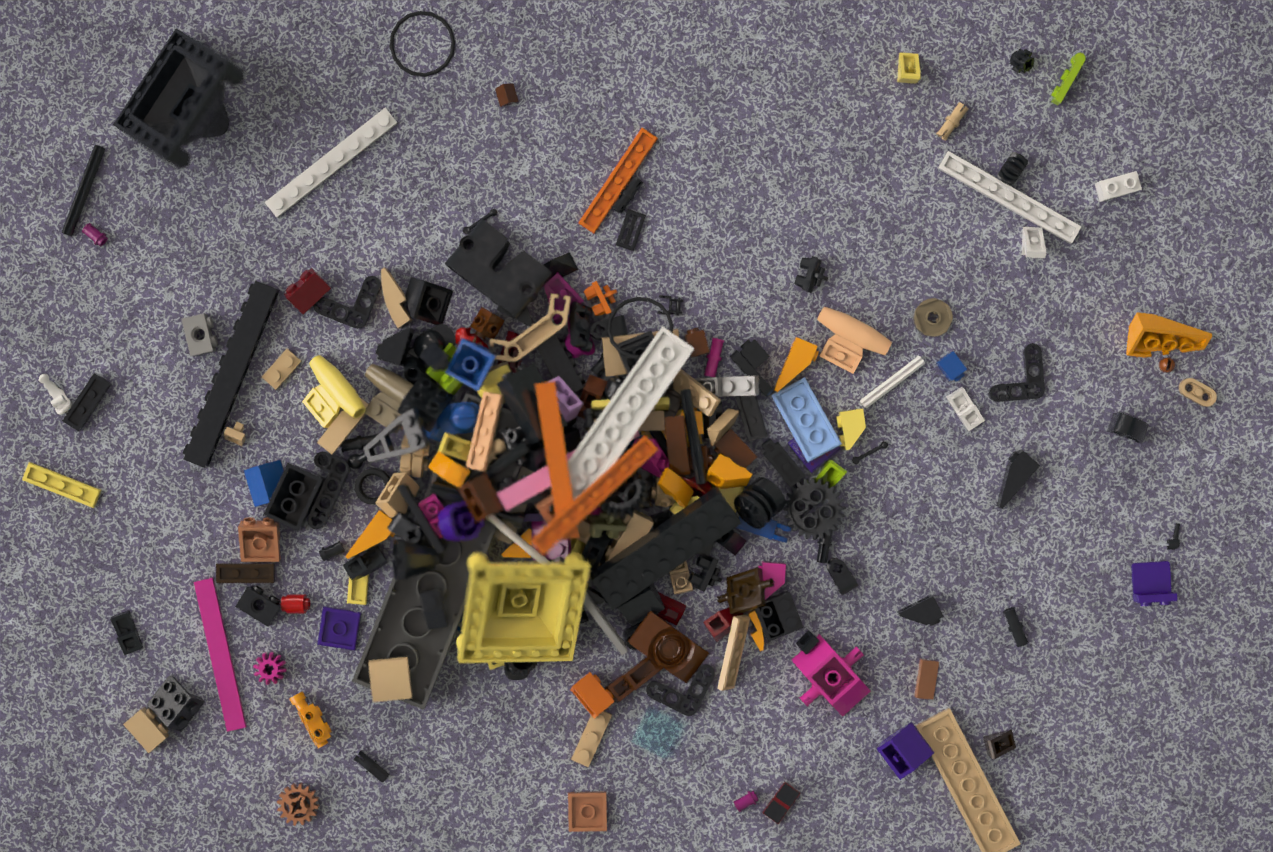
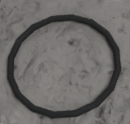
(427, 14)
(620, 306)

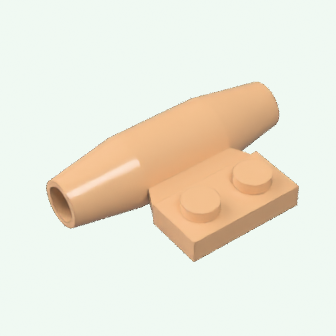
(850, 339)

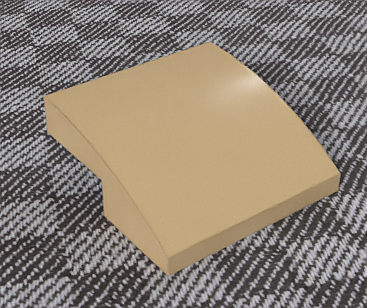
(390, 679)

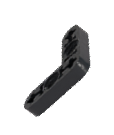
(357, 309)
(1030, 381)
(681, 698)

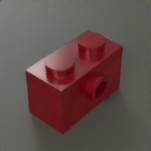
(307, 290)

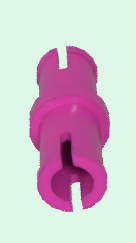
(713, 357)

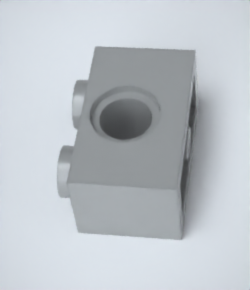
(191, 327)

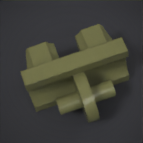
(604, 522)

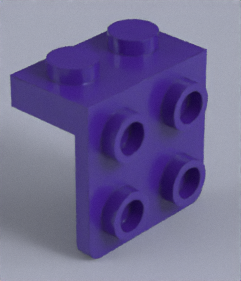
(1152, 583)

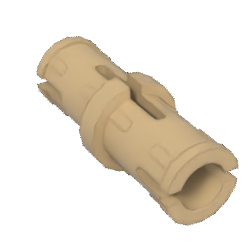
(952, 121)

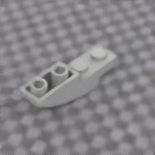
(731, 385)

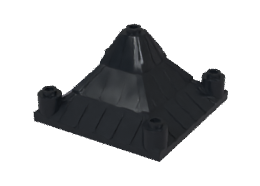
(180, 99)

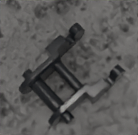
(670, 305)

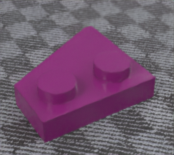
(561, 287)

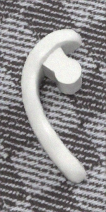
(60, 400)

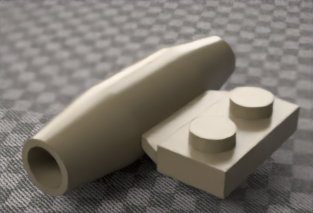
(393, 389)

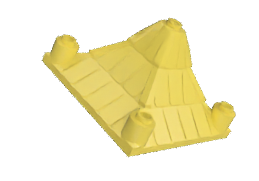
(522, 610)

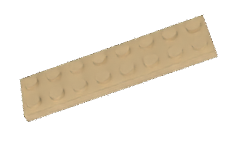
(968, 783)

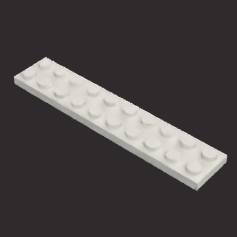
(627, 409)

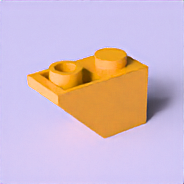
(727, 474)

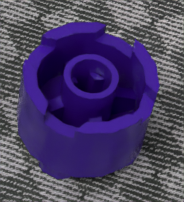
(458, 523)

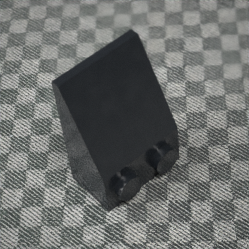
(636, 346)

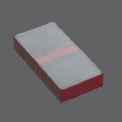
(781, 802)

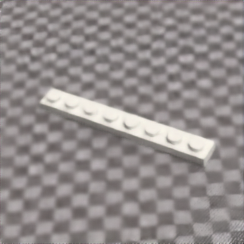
(331, 162)
(1009, 197)

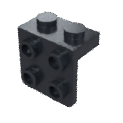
(429, 400)
(174, 704)

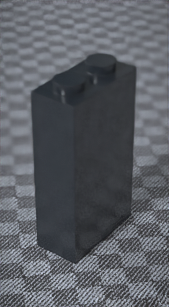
(521, 398)

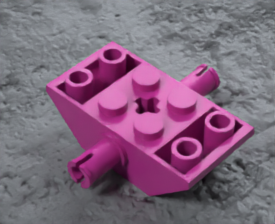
(821, 661)

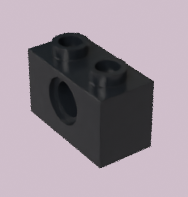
(248, 600)

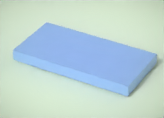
(806, 419)

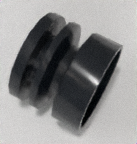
(759, 502)

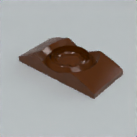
(668, 647)

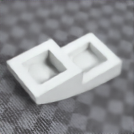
(965, 408)

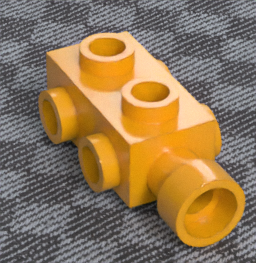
(315, 722)

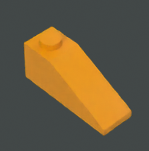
(797, 360)
(373, 534)

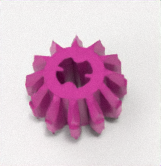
(263, 663)

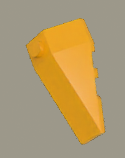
(1156, 333)

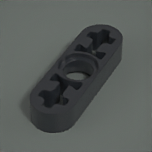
(747, 369)

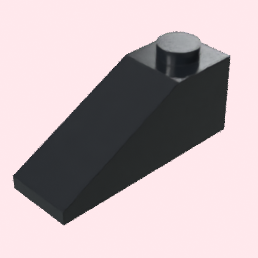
(1016, 474)

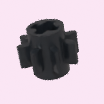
(1022, 61)

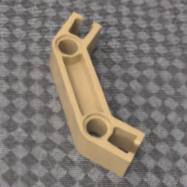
(536, 333)

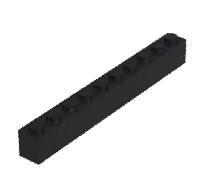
(231, 374)

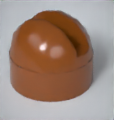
(1163, 364)

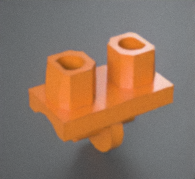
(603, 306)

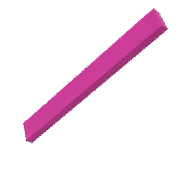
(220, 654)

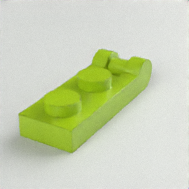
(1068, 77)

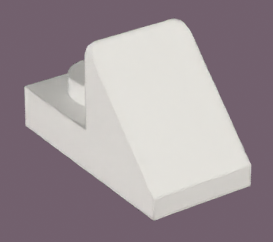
(1033, 242)

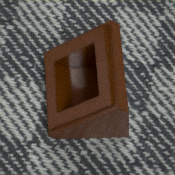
(506, 94)

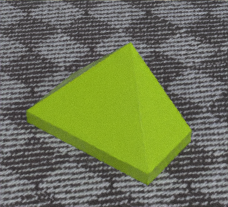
(831, 472)

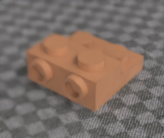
(259, 540)

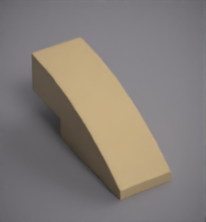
(394, 299)
(339, 430)

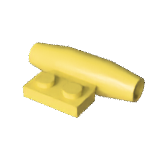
(331, 394)

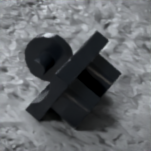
(813, 274)
(708, 575)

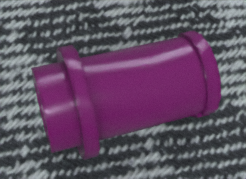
(94, 234)
(745, 801)

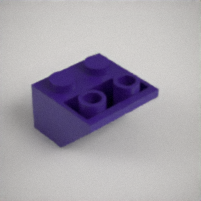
(905, 750)

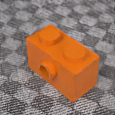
(592, 695)

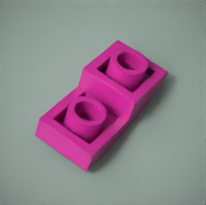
(431, 507)

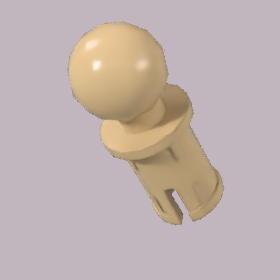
(498, 447)

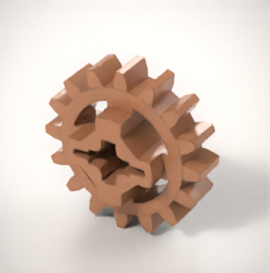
(291, 801)

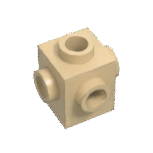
(660, 497)

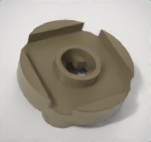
(942, 323)

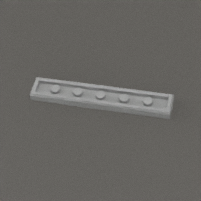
(601, 620)

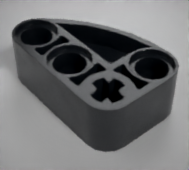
(1128, 427)

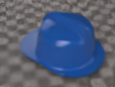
(459, 418)

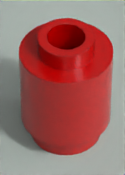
(295, 604)

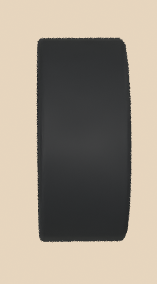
(359, 480)

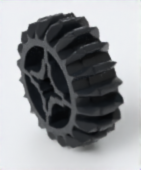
(633, 484)

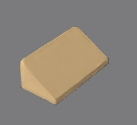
(722, 425)

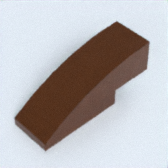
(677, 445)
(633, 678)

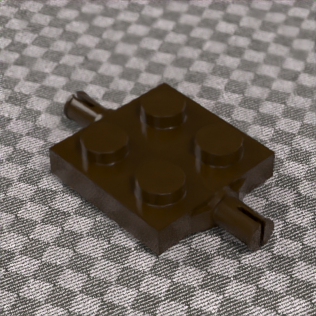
(745, 591)

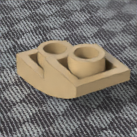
(679, 579)

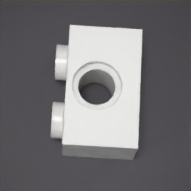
(1118, 186)

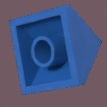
(471, 363)
(263, 481)

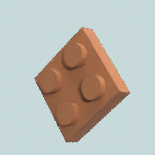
(587, 811)

